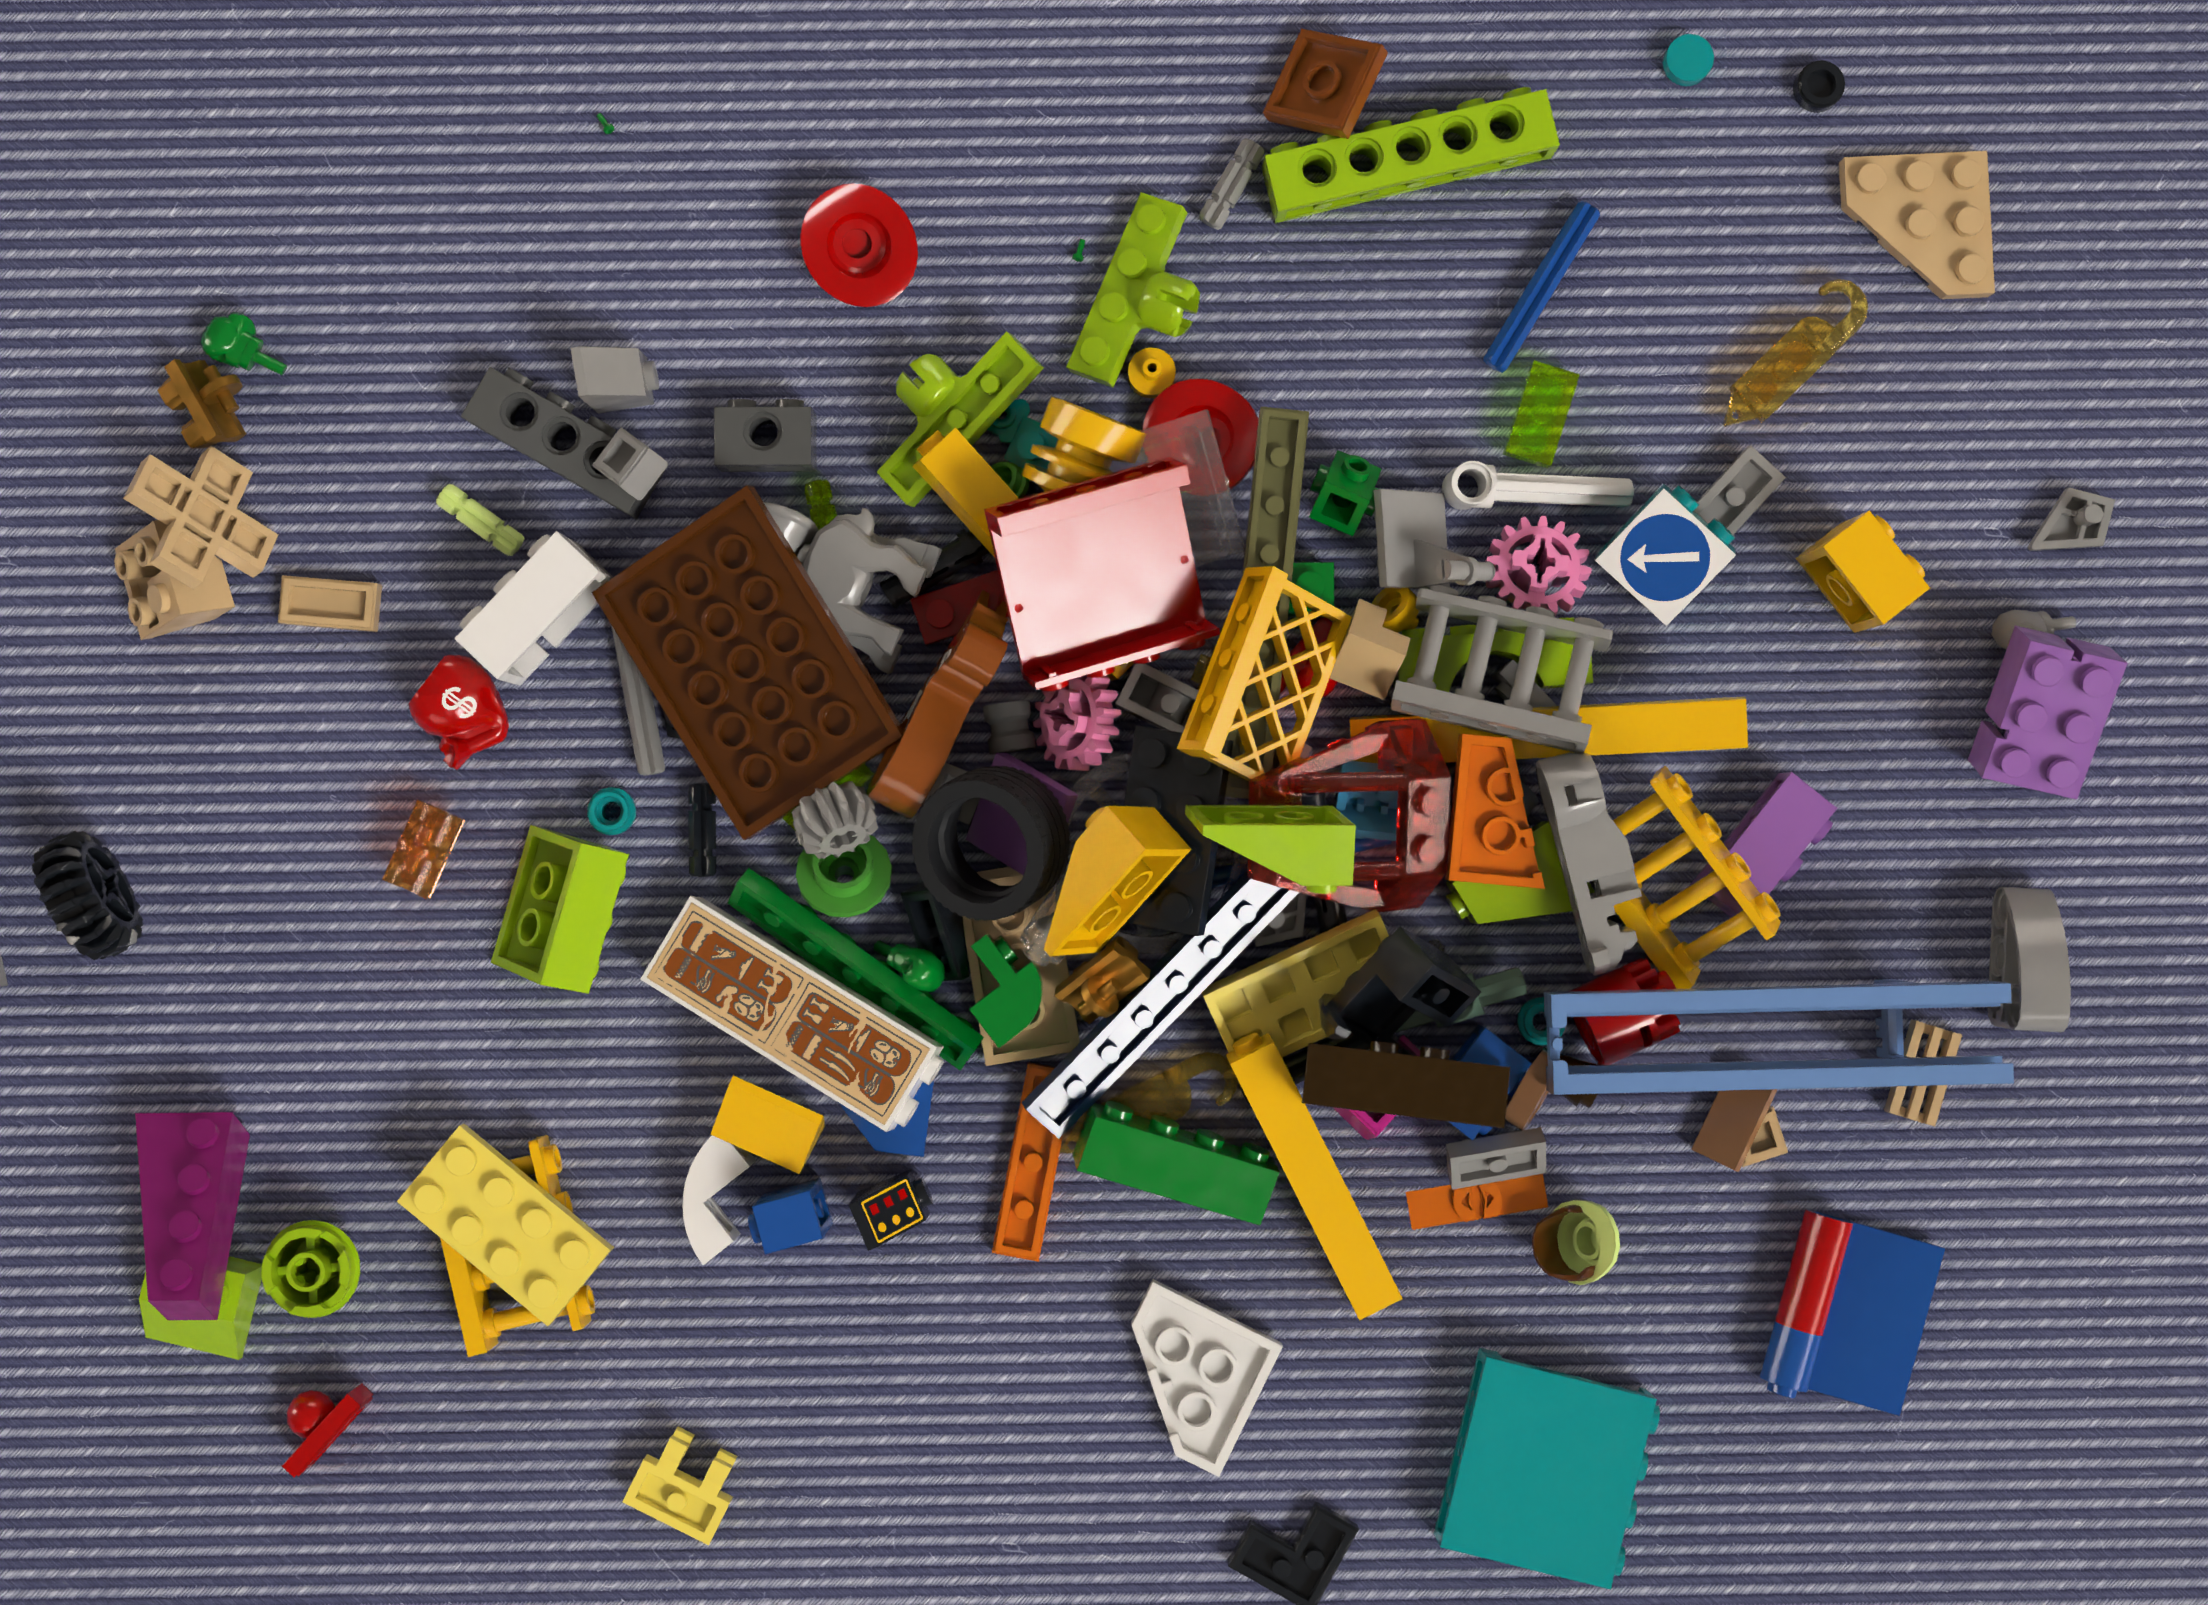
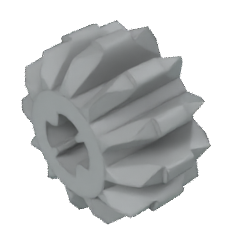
(834, 820)

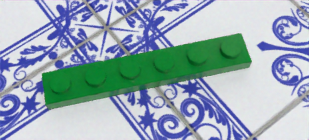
(843, 960)

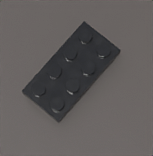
(1169, 781)

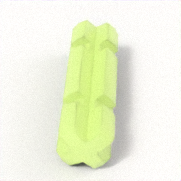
(480, 520)

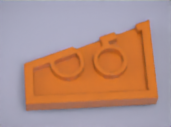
(1488, 817)

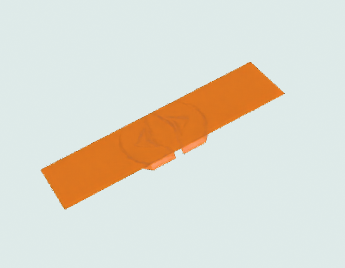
(1447, 1206)

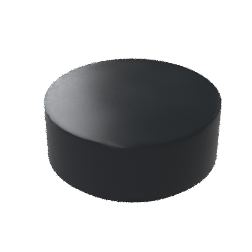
(1818, 86)

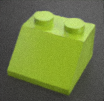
(221, 1336)

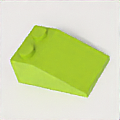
(1295, 841)

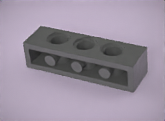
(494, 412)

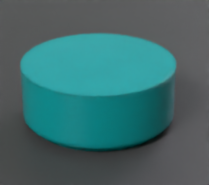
(1688, 60)

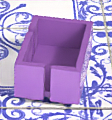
(2049, 712)

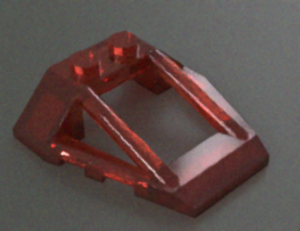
(1423, 807)

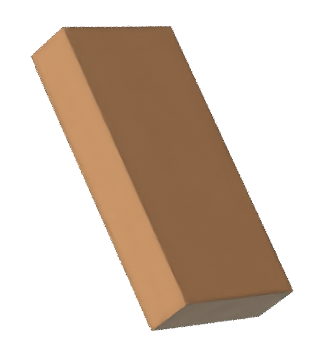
(1733, 1125)

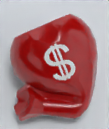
(460, 707)

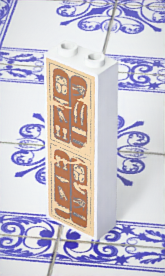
(794, 1014)

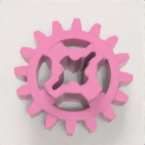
(1556, 567)
(1077, 723)

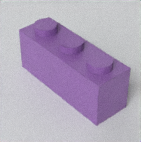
(1775, 835)

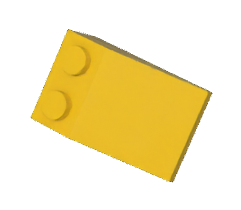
(1111, 875)

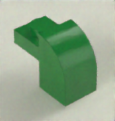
(1017, 998)

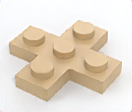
(201, 517)

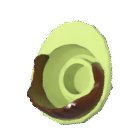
(1577, 1242)

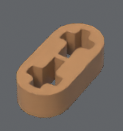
(1529, 1094)

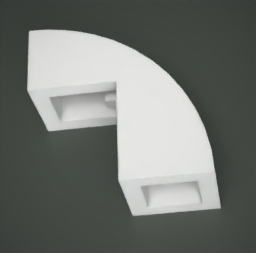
(704, 1220)

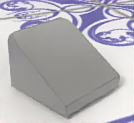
(630, 464)

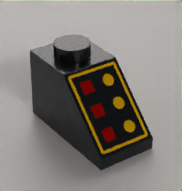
(890, 1208)

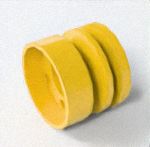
(1084, 445)

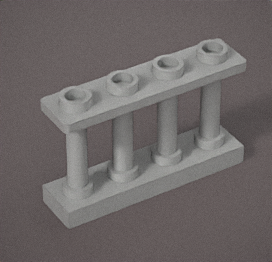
(1516, 715)

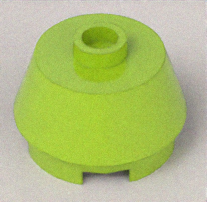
(311, 1269)

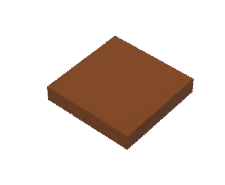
(1325, 83)

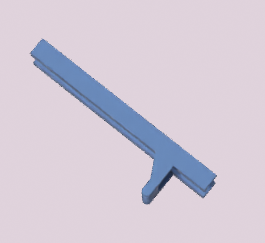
(1887, 1071)

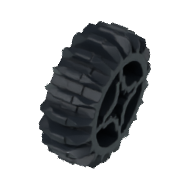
(87, 895)

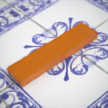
(1027, 1180)

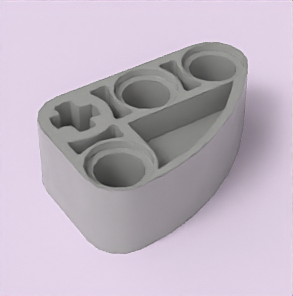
(2031, 955)

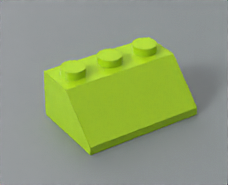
(559, 910)

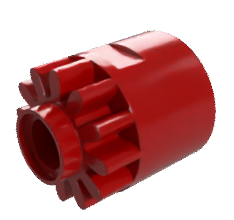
(1618, 1037)

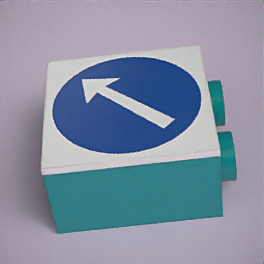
(1667, 552)

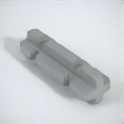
(1231, 184)

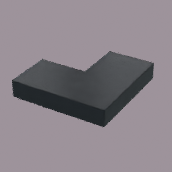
(1300, 1568)

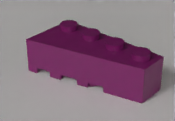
(189, 1207)

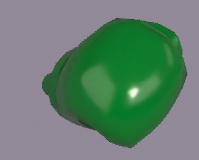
(235, 343)
(918, 966)

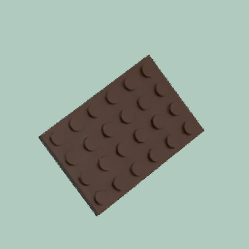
(748, 662)

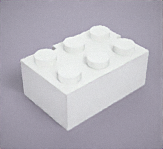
(539, 600)

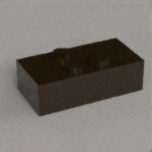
(1406, 1084)

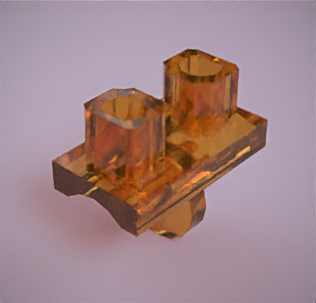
(423, 849)

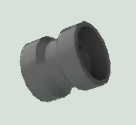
(1009, 727)

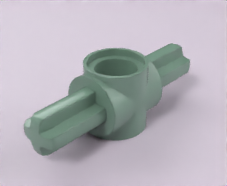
(1493, 988)

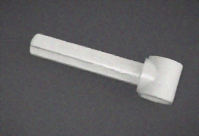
(1534, 488)

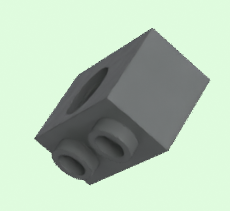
(790, 452)

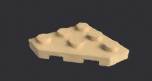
(1927, 215)

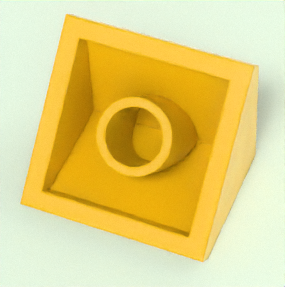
(767, 1125)

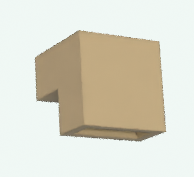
(1370, 652)

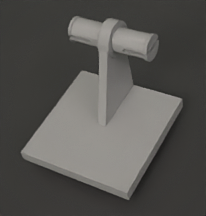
(1415, 543)

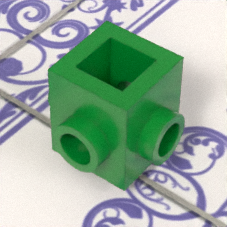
(1344, 492)

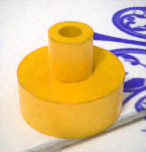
(1149, 383)
(1400, 608)

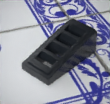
(932, 920)

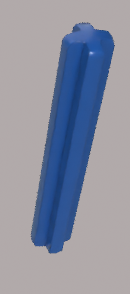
(1541, 286)

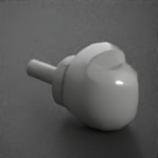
(2040, 621)

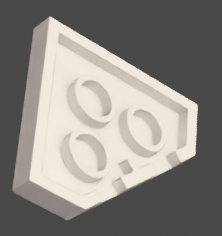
(1201, 1372)

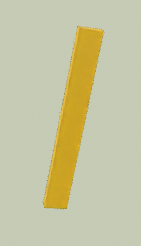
(1615, 728)

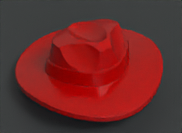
(859, 245)
(1230, 414)

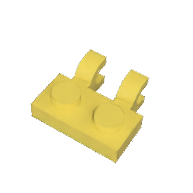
(677, 1497)

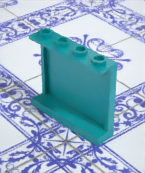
(1546, 1470)

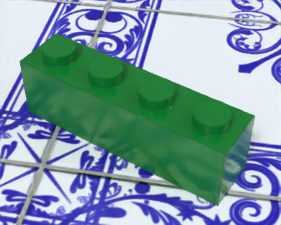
(1176, 1162)

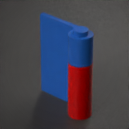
(1851, 1313)

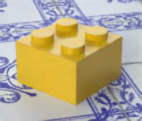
(1864, 572)

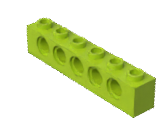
(1524, 111)

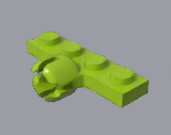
(1136, 293)
(953, 401)

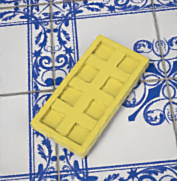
(1285, 989)
(505, 1224)

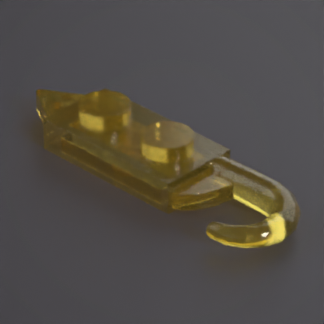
(1794, 358)
(1167, 1091)

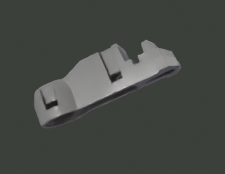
(1588, 851)

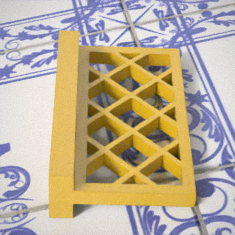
(1238, 657)

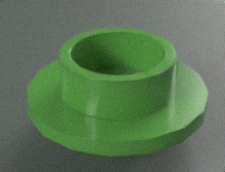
(870, 881)

